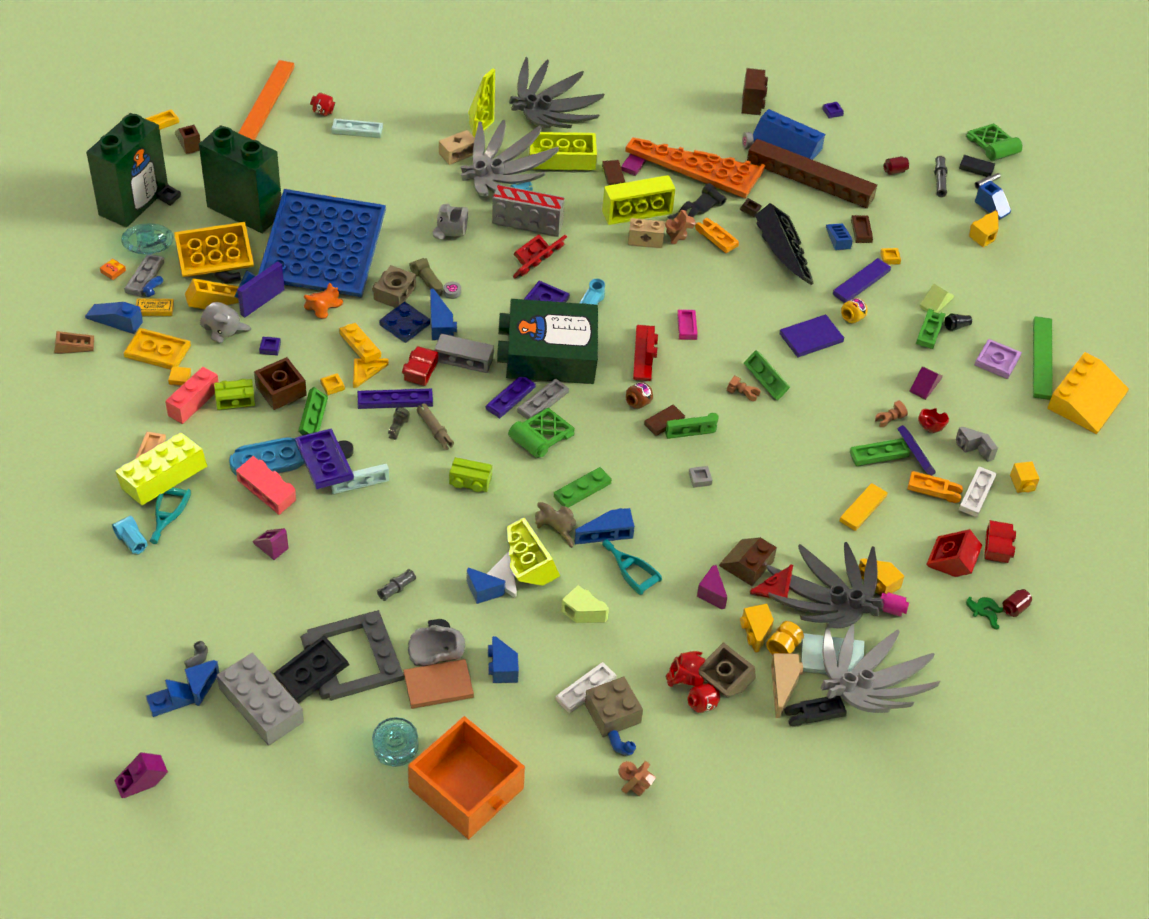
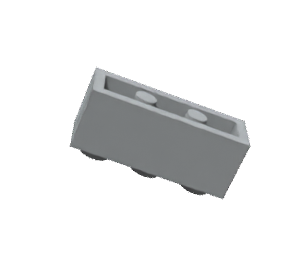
(464, 353)

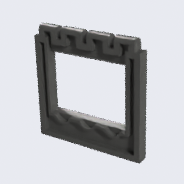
(380, 644)

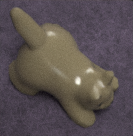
(560, 520)

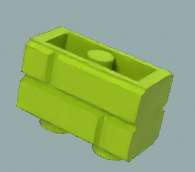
(234, 394)
(470, 474)

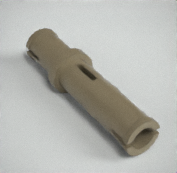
(439, 432)

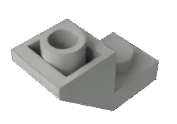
(971, 440)

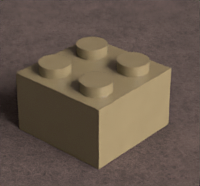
(613, 706)

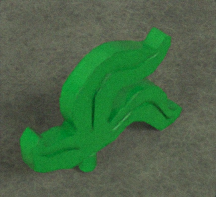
(982, 604)

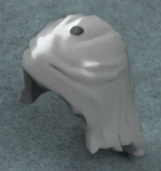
(429, 645)

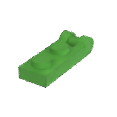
(930, 329)
(692, 426)

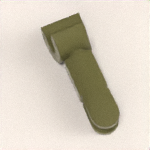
(422, 268)

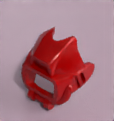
(686, 669)

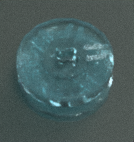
(395, 741)

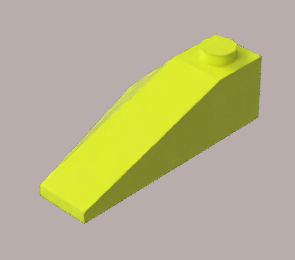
(483, 103)
(528, 555)

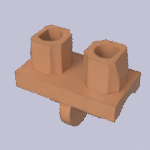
(677, 228)
(638, 779)

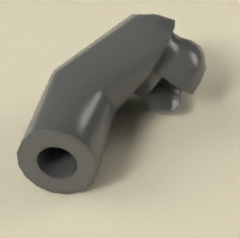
(200, 655)

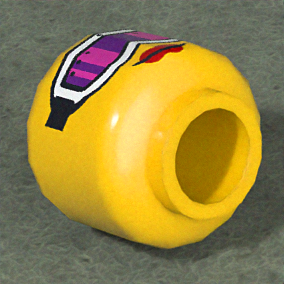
(854, 310)

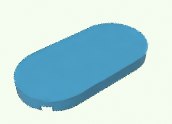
(278, 454)

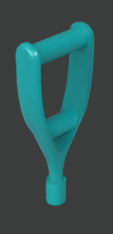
(168, 517)
(628, 561)

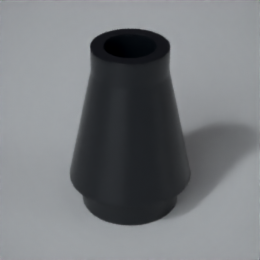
(957, 321)

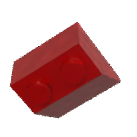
(955, 553)

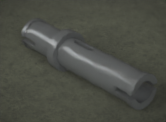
(940, 172)

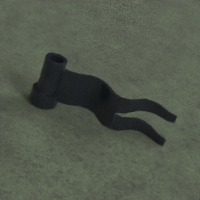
(708, 198)

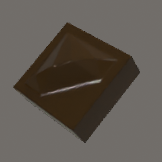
(750, 207)

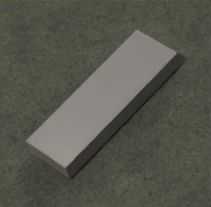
(146, 271)
(543, 399)

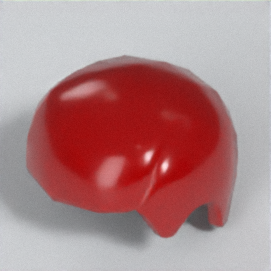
(932, 420)

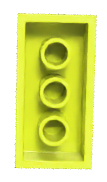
(575, 151)
(638, 199)
(161, 468)

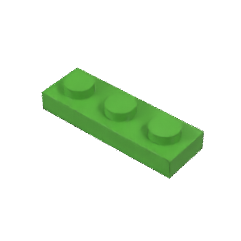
(767, 375)
(313, 412)
(879, 452)
(582, 487)

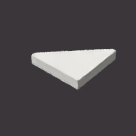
(503, 571)

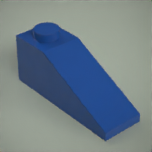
(117, 315)
(441, 317)
(611, 525)

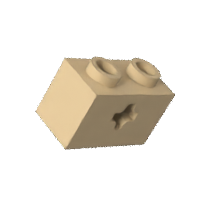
(457, 147)
(646, 233)

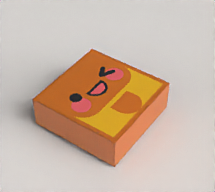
(112, 269)

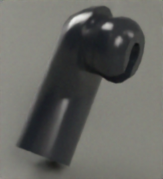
(226, 277)

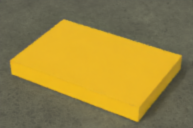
(157, 349)

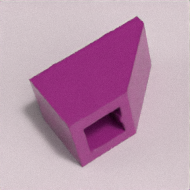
(141, 774)

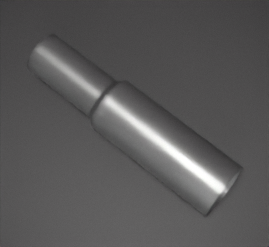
(994, 177)

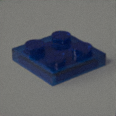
(405, 322)

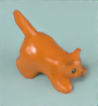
(322, 301)

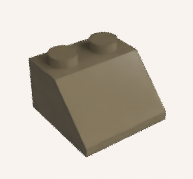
(727, 671)

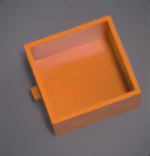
(466, 777)

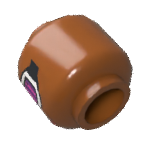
(639, 395)

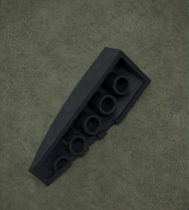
(783, 240)

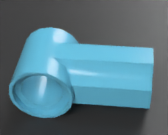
(595, 292)
(128, 532)

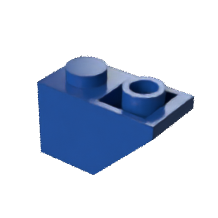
(992, 198)
(504, 662)

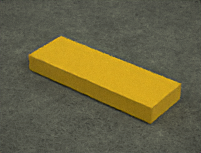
(863, 507)

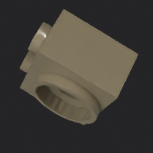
(394, 286)

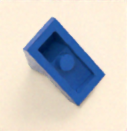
(169, 699)

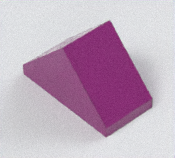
(925, 382)
(273, 542)
(712, 589)

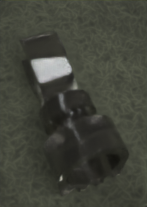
(400, 416)

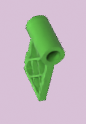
(998, 148)
(533, 439)

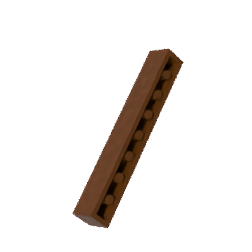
(812, 173)

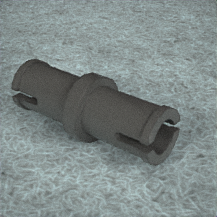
(396, 584)

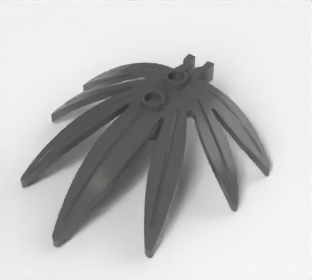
(542, 108)
(842, 603)

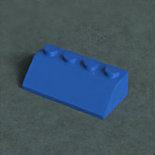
(789, 134)

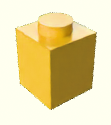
(1024, 477)

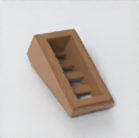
(67, 342)

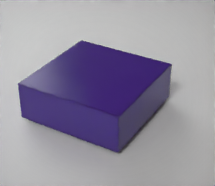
(832, 110)
(270, 346)

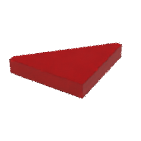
(776, 584)

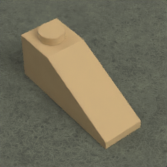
(785, 676)

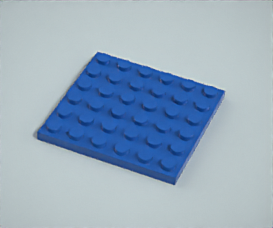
(324, 241)

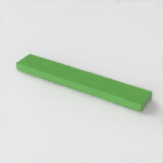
(1042, 358)

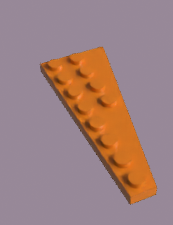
(706, 167)

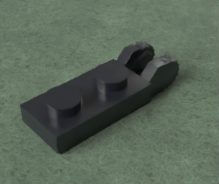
(815, 710)

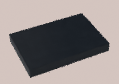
(311, 669)

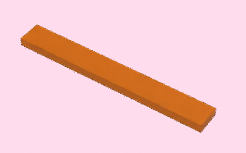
(266, 99)

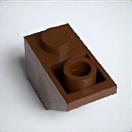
(188, 138)

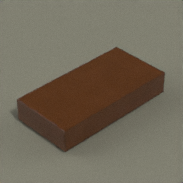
(613, 172)
(861, 229)
(658, 422)

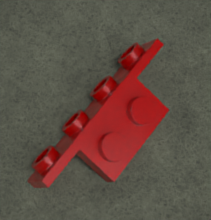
(534, 251)
(644, 352)

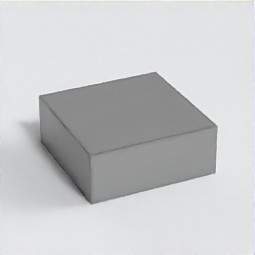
(700, 476)

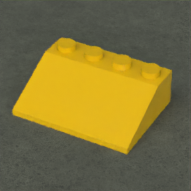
(213, 249)
(1088, 394)

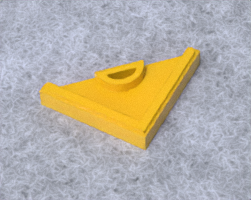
(364, 371)

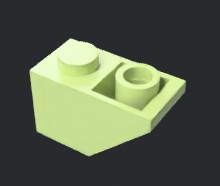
(584, 607)

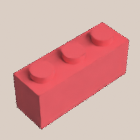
(191, 395)
(266, 485)

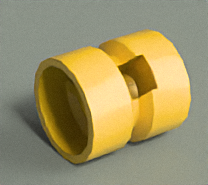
(785, 639)

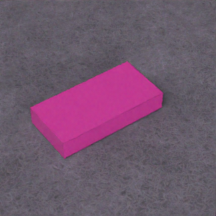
(687, 324)

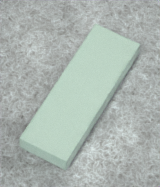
(357, 128)
(364, 478)

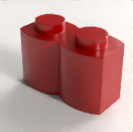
(420, 365)
(999, 541)

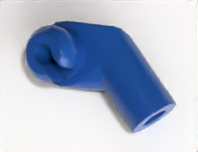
(154, 282)
(621, 747)

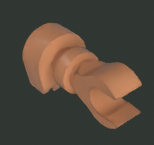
(742, 388)
(899, 411)

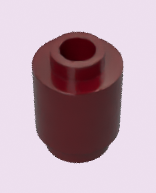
(896, 165)
(1017, 602)

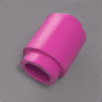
(894, 604)

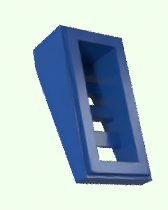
(839, 236)

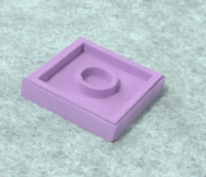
(998, 358)

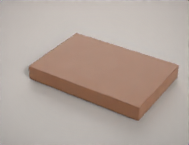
(438, 683)

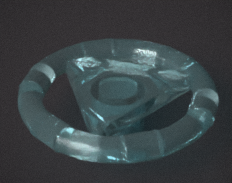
(147, 238)

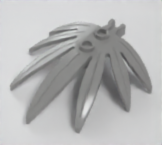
(489, 169)
(864, 687)

